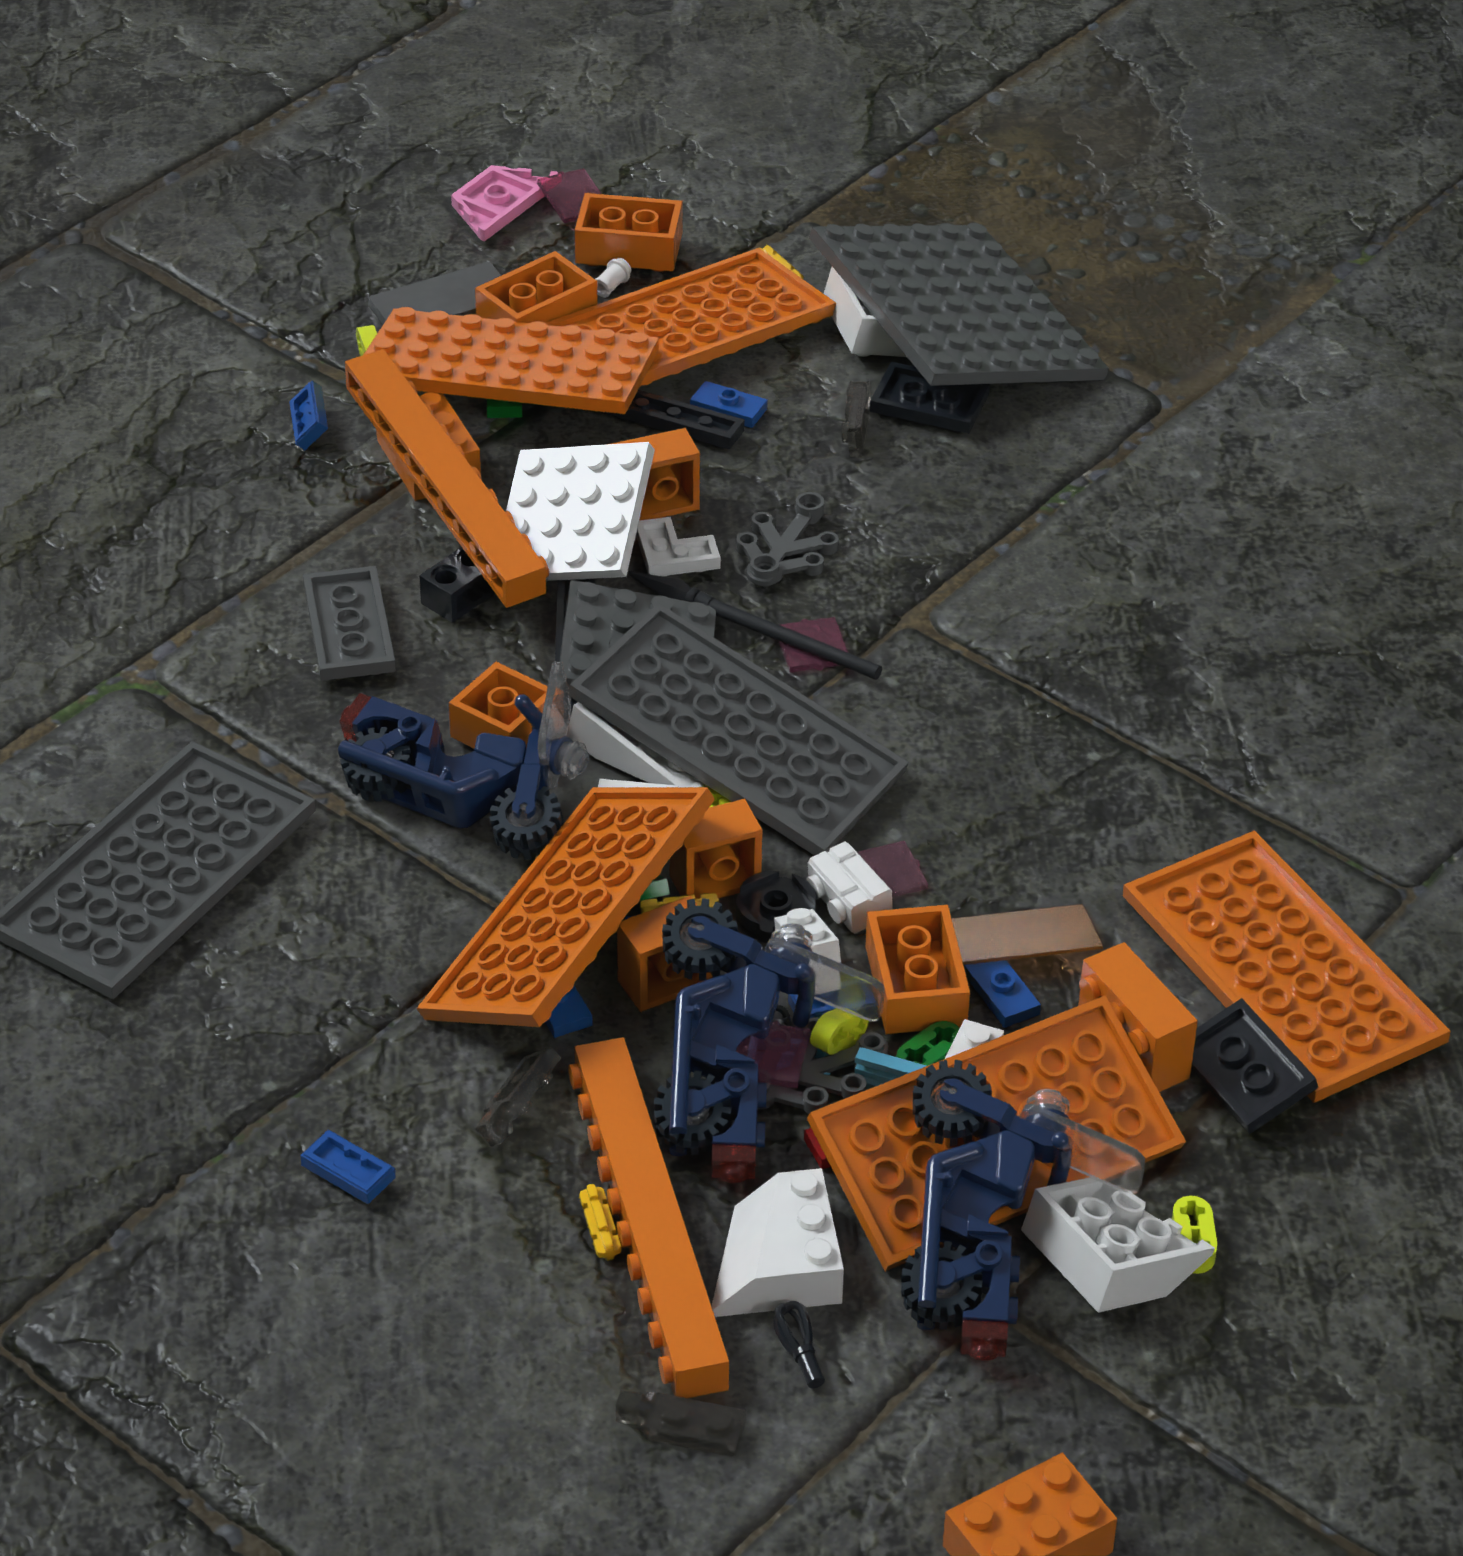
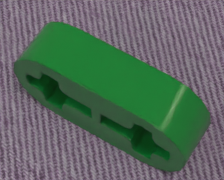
(924, 1045)

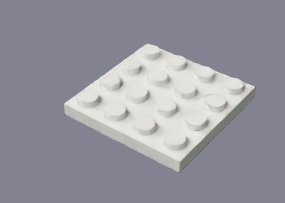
(581, 506)

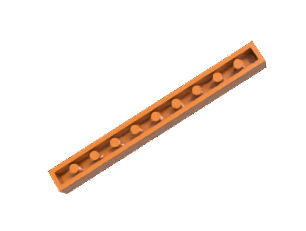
(447, 478)
(649, 1220)

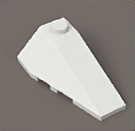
(623, 751)

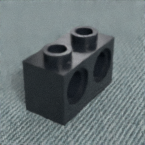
(453, 586)

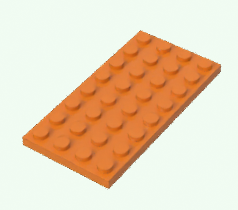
(710, 311)
(517, 359)
(566, 906)
(1271, 940)
(1078, 1052)

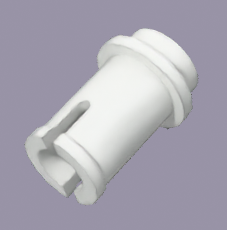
(617, 272)

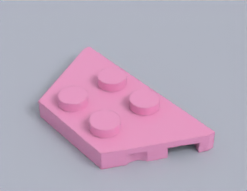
(496, 198)

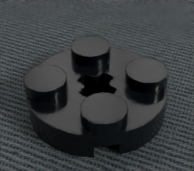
(767, 887)

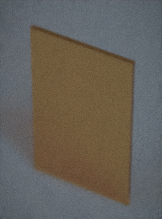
(1025, 934)

